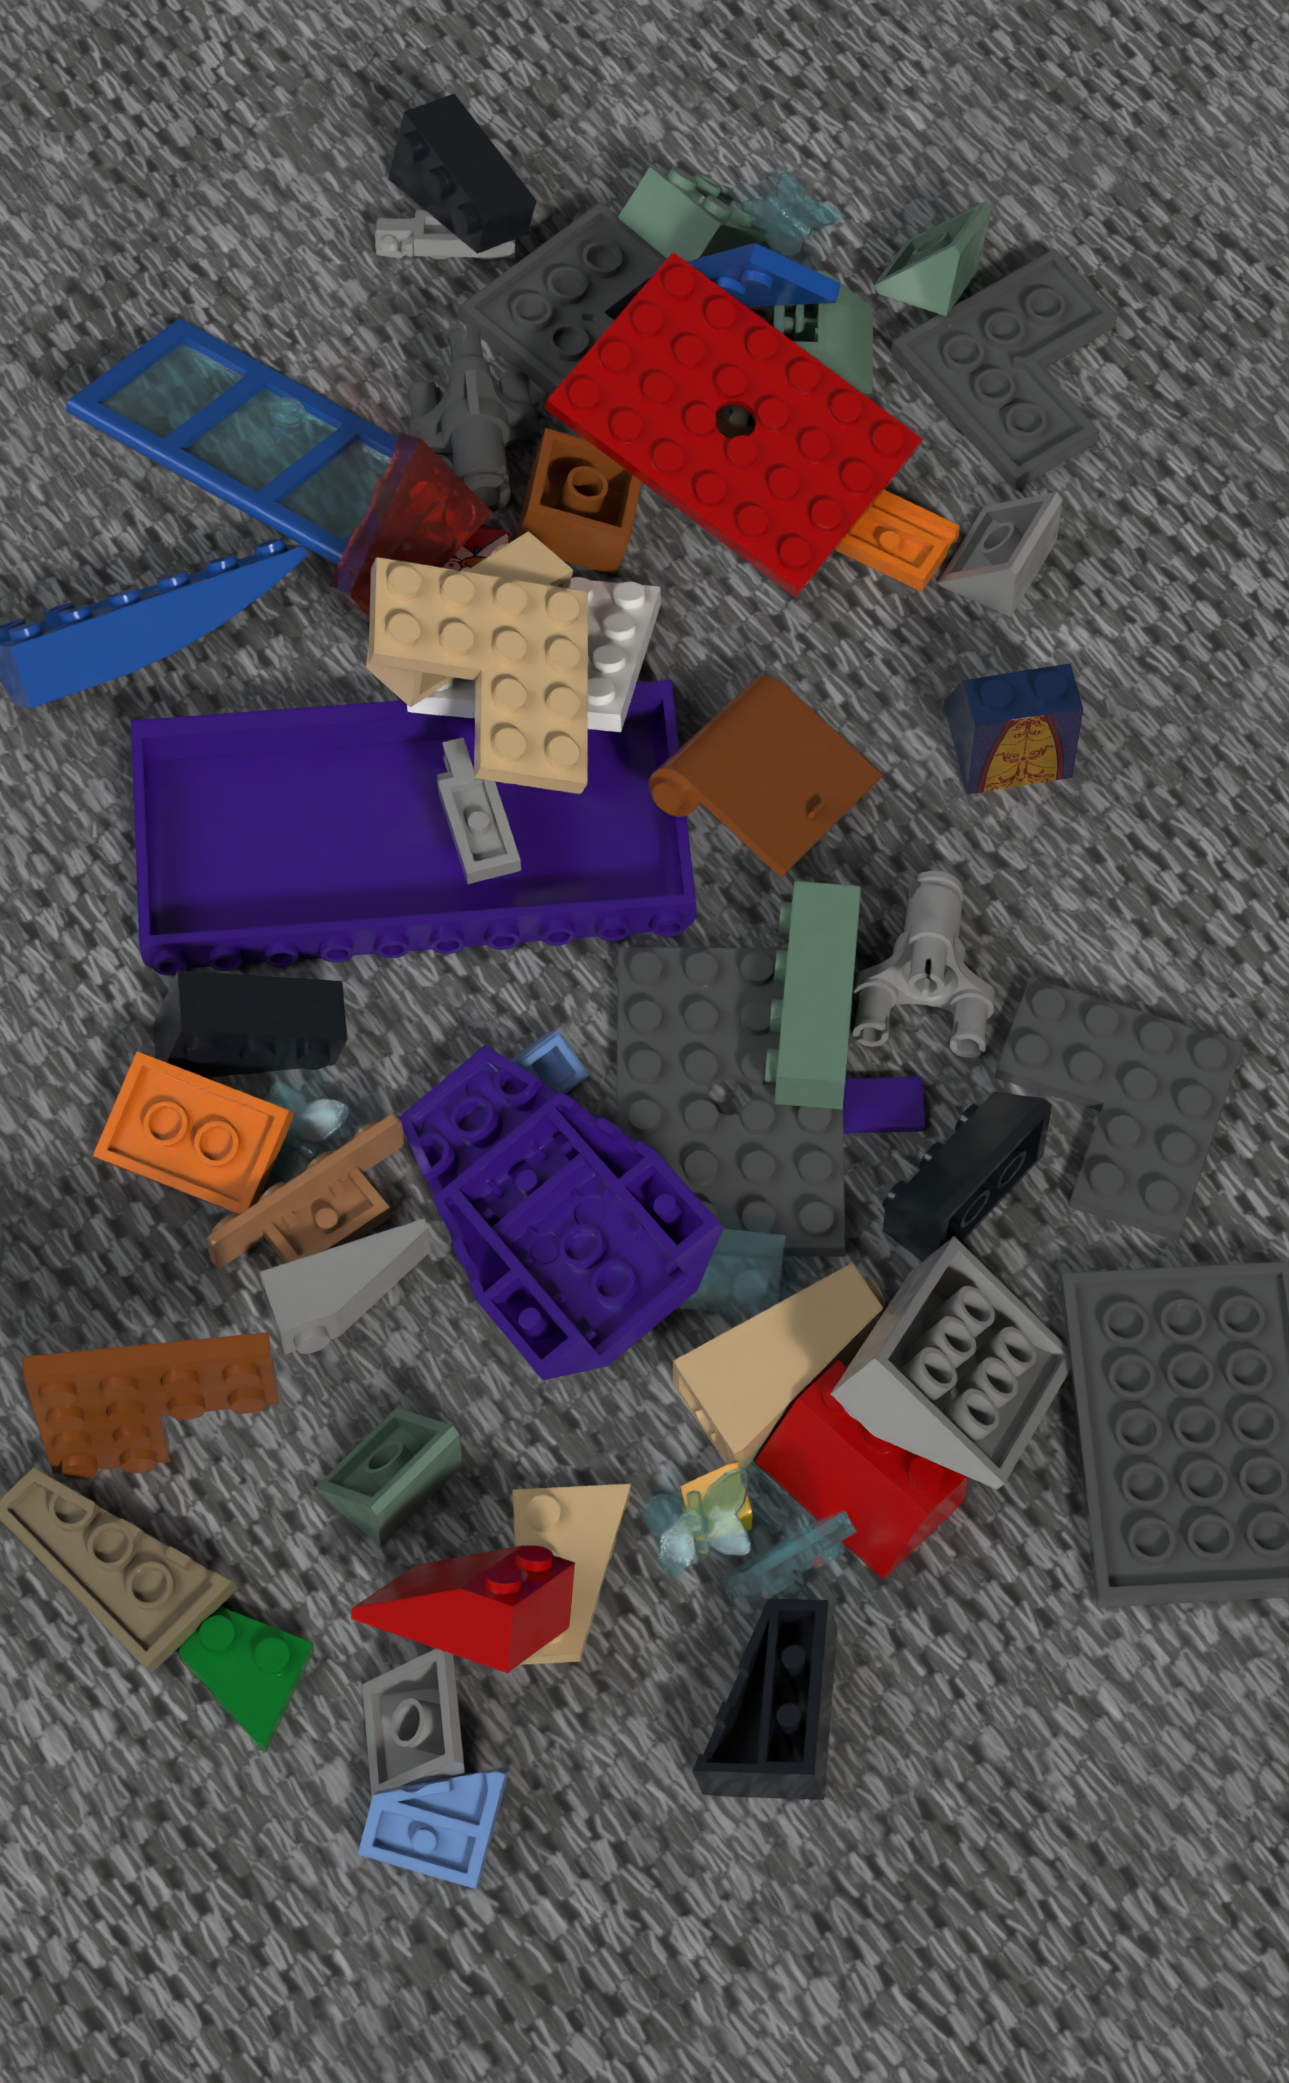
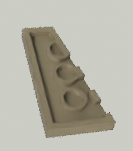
(125, 1578)

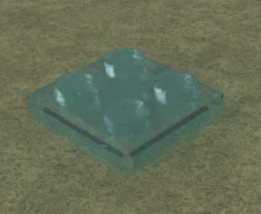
(771, 1569)

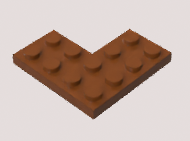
(111, 1402)

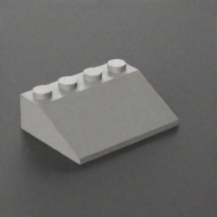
(956, 1369)

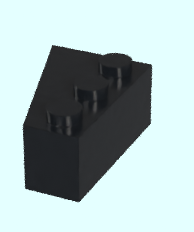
(460, 175)
(249, 1023)
(778, 1714)

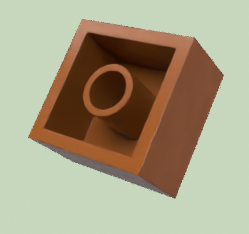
(579, 502)

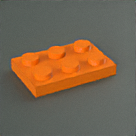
(193, 1134)

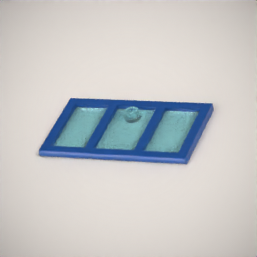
(242, 435)

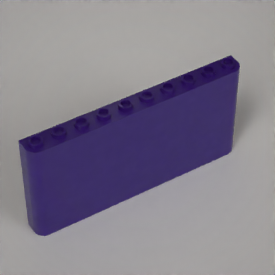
(333, 842)

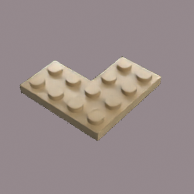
(518, 645)

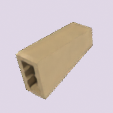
(756, 1371)

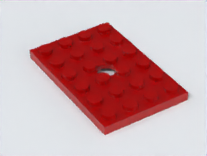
(771, 496)

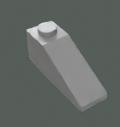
(333, 1288)

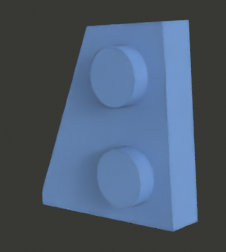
(436, 1825)

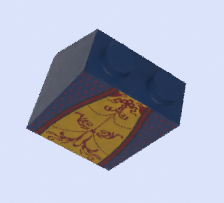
(1015, 727)

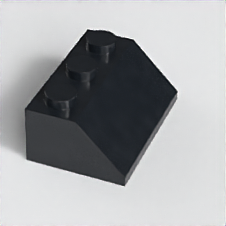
(968, 1173)

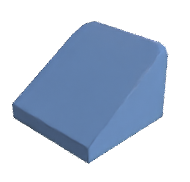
(552, 1062)

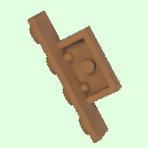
(318, 1208)

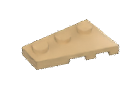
(578, 1527)

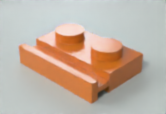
(901, 540)

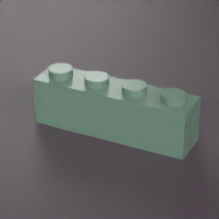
(817, 995)

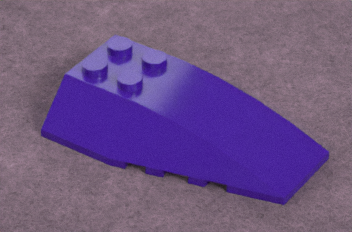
(556, 1215)

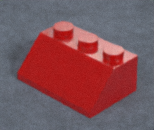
(839, 1466)

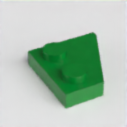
(247, 1669)

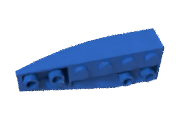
(133, 627)

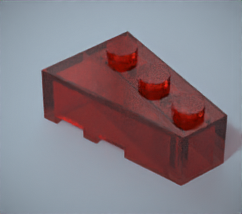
(416, 517)

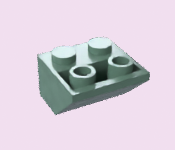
(687, 215)
(833, 334)

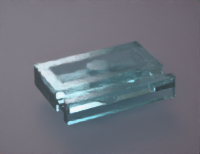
(741, 1274)

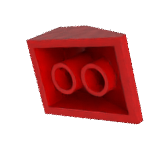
(478, 1605)

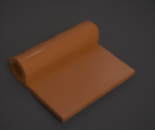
(766, 773)

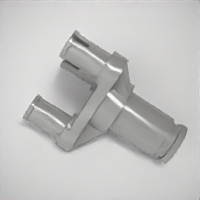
(927, 970)

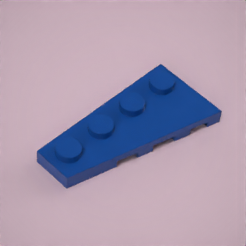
(765, 277)

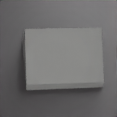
(1004, 551)
(413, 1723)

